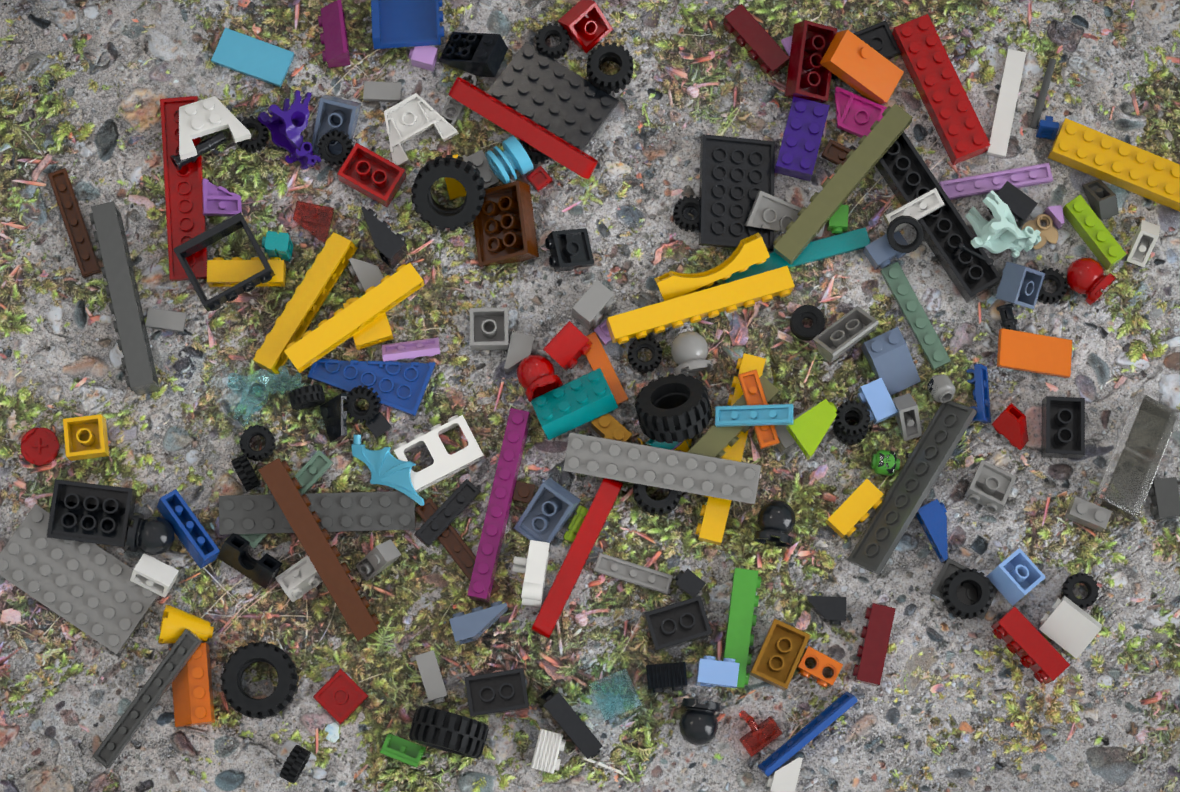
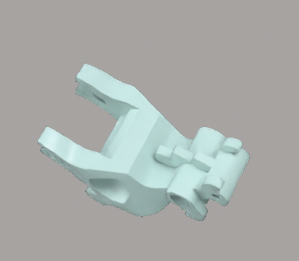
(1002, 230)

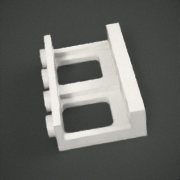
(444, 463)

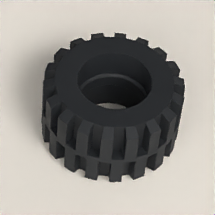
(614, 54)
(655, 506)
(981, 585)

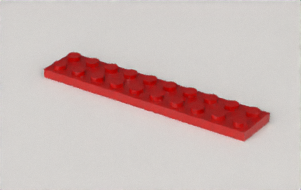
(182, 193)

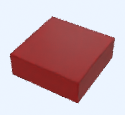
(539, 178)

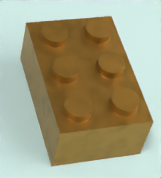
(779, 654)

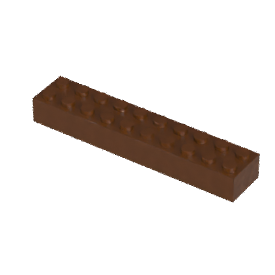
(318, 548)

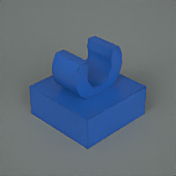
(1047, 128)

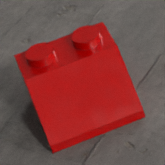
(585, 24)
(568, 346)

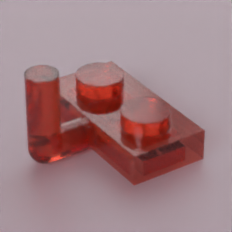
(760, 734)

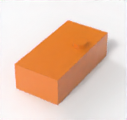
(861, 67)

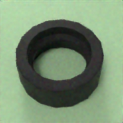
(905, 248)

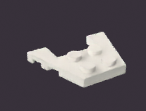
(203, 119)
(409, 120)

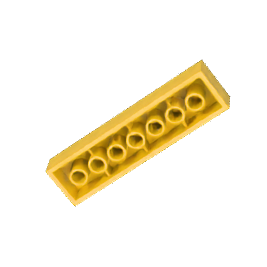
(1117, 163)

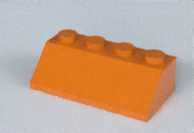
(194, 690)

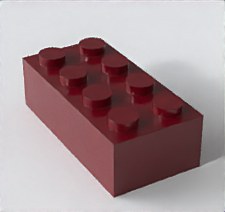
(805, 74)

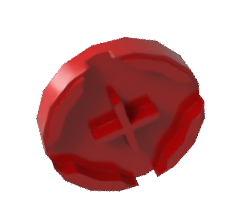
(40, 446)

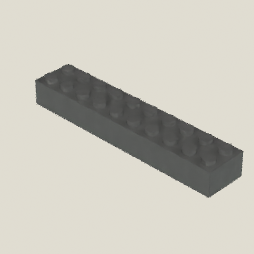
(125, 299)

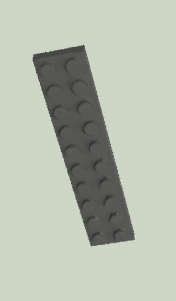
(911, 486)
(336, 510)

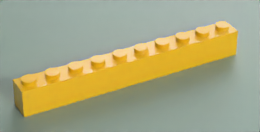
(699, 305)
(717, 509)

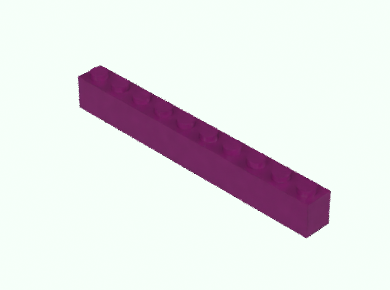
(499, 505)

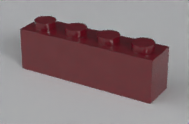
(755, 40)
(874, 644)

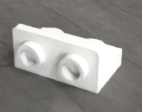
(299, 579)

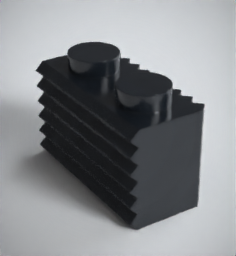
(666, 676)

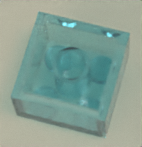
(615, 695)

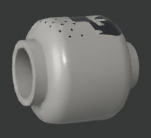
(941, 388)

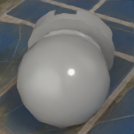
(690, 353)

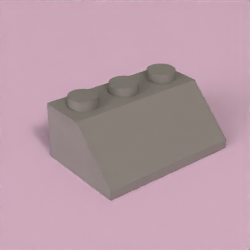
(845, 333)

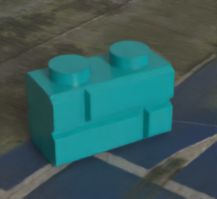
(278, 245)

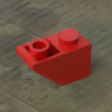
(1012, 426)

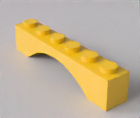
(748, 252)

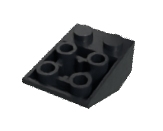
(475, 53)
(389, 246)

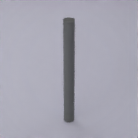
(1043, 93)

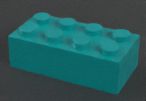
(574, 404)

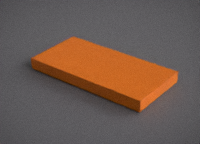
(1034, 353)

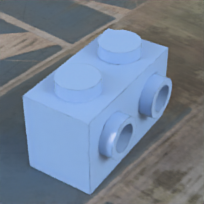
(877, 400)

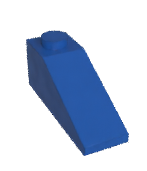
(934, 523)

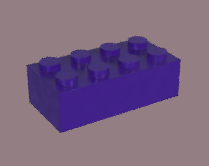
(801, 138)

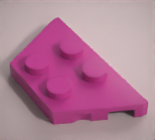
(856, 113)

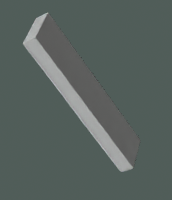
(633, 573)

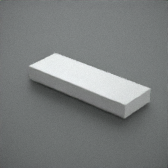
(918, 207)

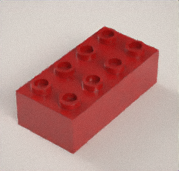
(1029, 646)

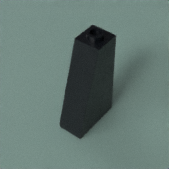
(570, 723)

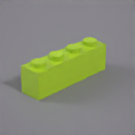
(1093, 232)

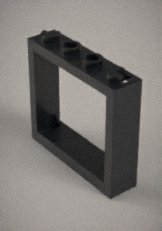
(210, 237)

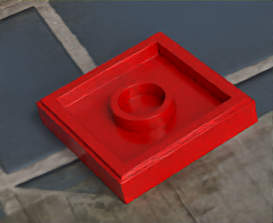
(340, 696)

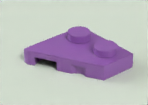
(219, 201)

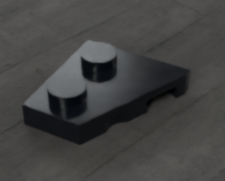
(335, 417)

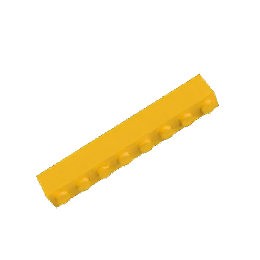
(305, 302)
(354, 317)

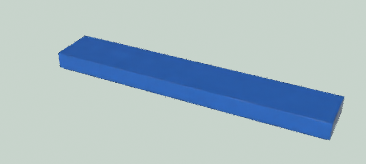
(807, 733)

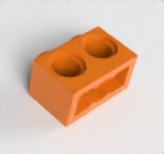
(821, 662)

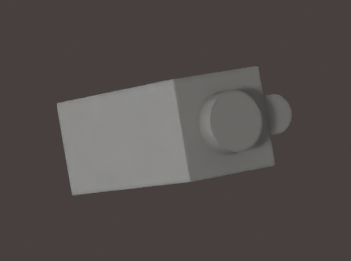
(431, 677)

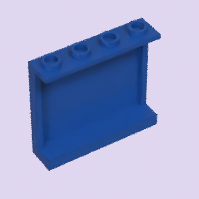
(406, 23)

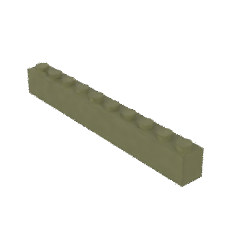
(842, 184)

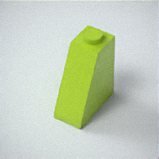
(812, 426)

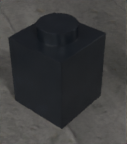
(689, 583)

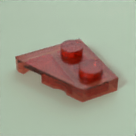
(314, 219)

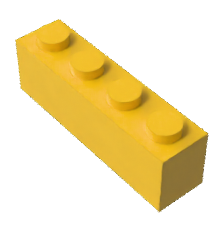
(231, 272)

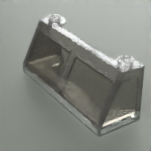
(1137, 457)

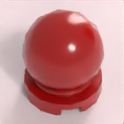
(1088, 278)
(537, 376)

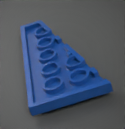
(397, 383)

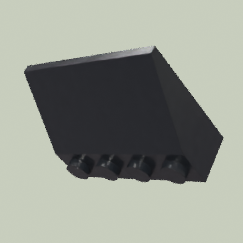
(91, 513)

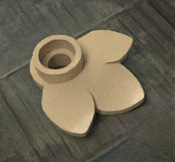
(1047, 234)

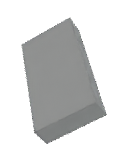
(382, 91)
(166, 320)

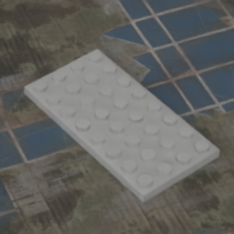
(76, 581)

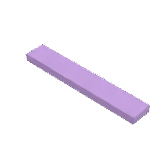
(995, 181)

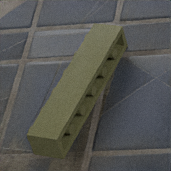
(718, 438)

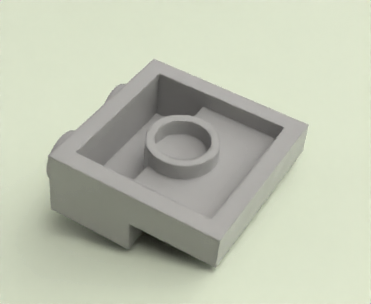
(990, 487)

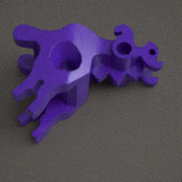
(287, 128)

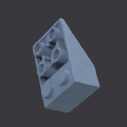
(472, 625)

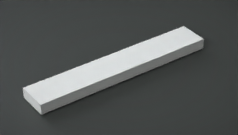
(1006, 103)

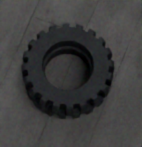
(439, 215)
(673, 408)
(237, 665)
(448, 732)

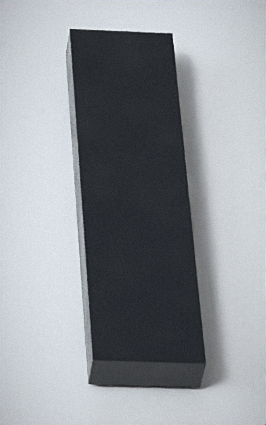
(447, 513)

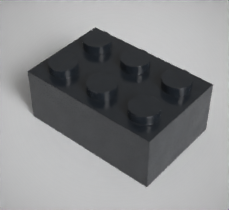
(1063, 427)
(677, 624)
(496, 693)

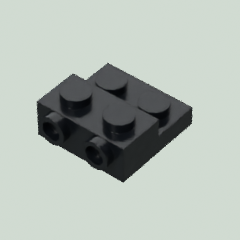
(569, 249)

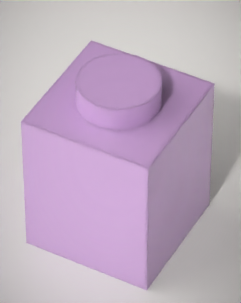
(424, 57)

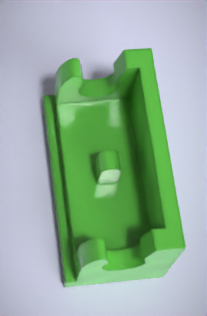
(402, 750)

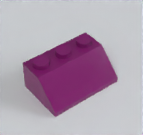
(334, 35)

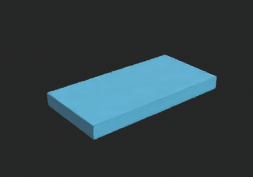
(252, 57)

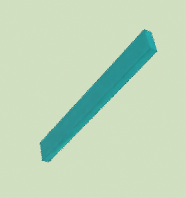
(813, 252)

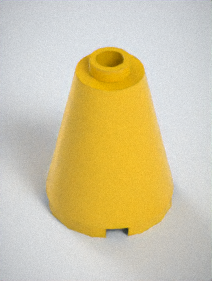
(176, 621)

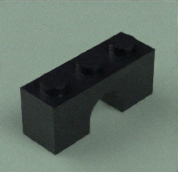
(236, 554)

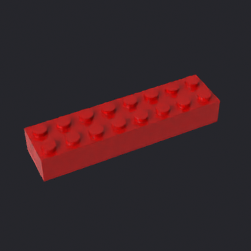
(940, 90)

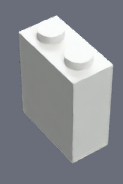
(1069, 626)

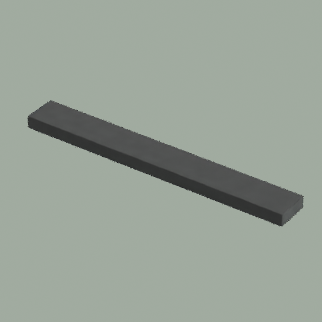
(147, 698)

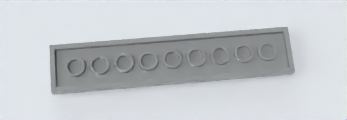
(662, 468)

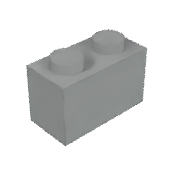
(1088, 514)

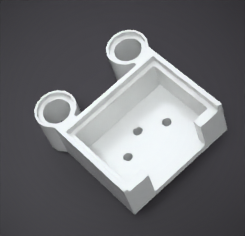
(535, 572)

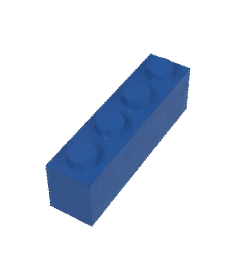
(188, 528)

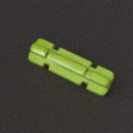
(575, 524)

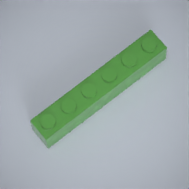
(741, 620)

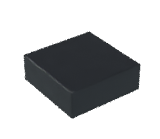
(378, 425)

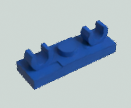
(981, 393)

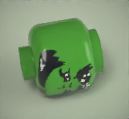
(885, 462)

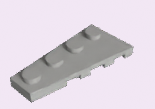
(773, 213)

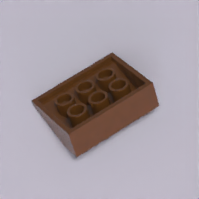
(506, 226)

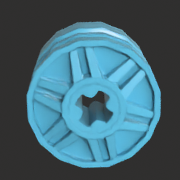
(511, 159)

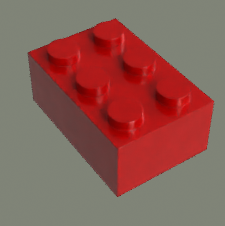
(371, 175)

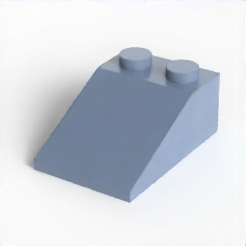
(333, 115)
(891, 361)
(547, 512)

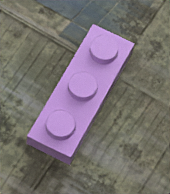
(410, 349)

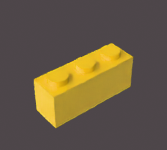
(855, 509)

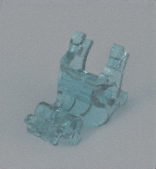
(256, 389)

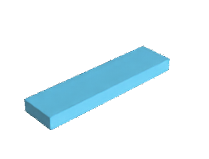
(754, 415)

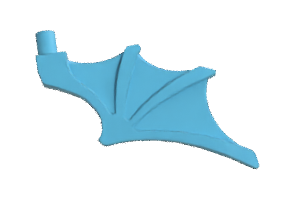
(386, 468)

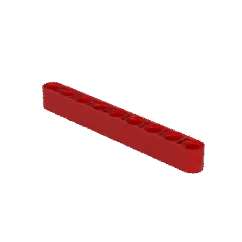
(523, 128)
(577, 557)

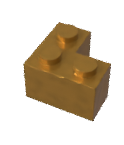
(610, 428)

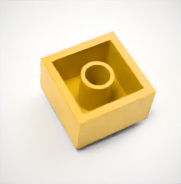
(85, 437)

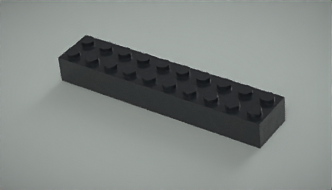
(943, 228)

